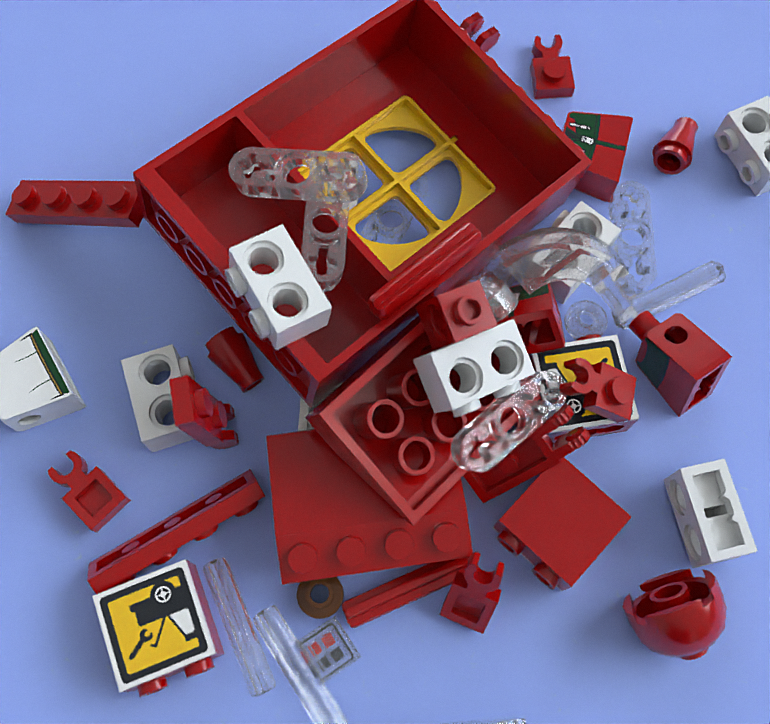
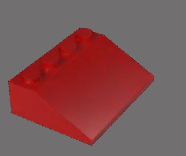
(389, 430)
(340, 526)

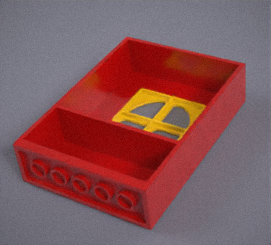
(391, 73)

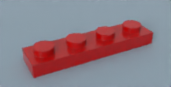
(76, 203)
(163, 539)

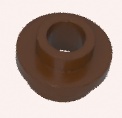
(324, 609)

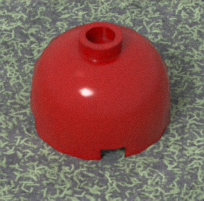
(678, 613)

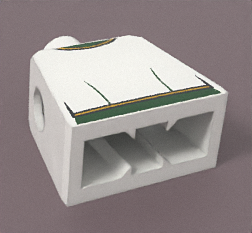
(35, 383)

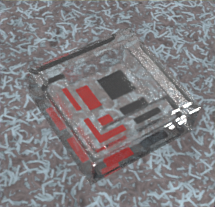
(327, 650)

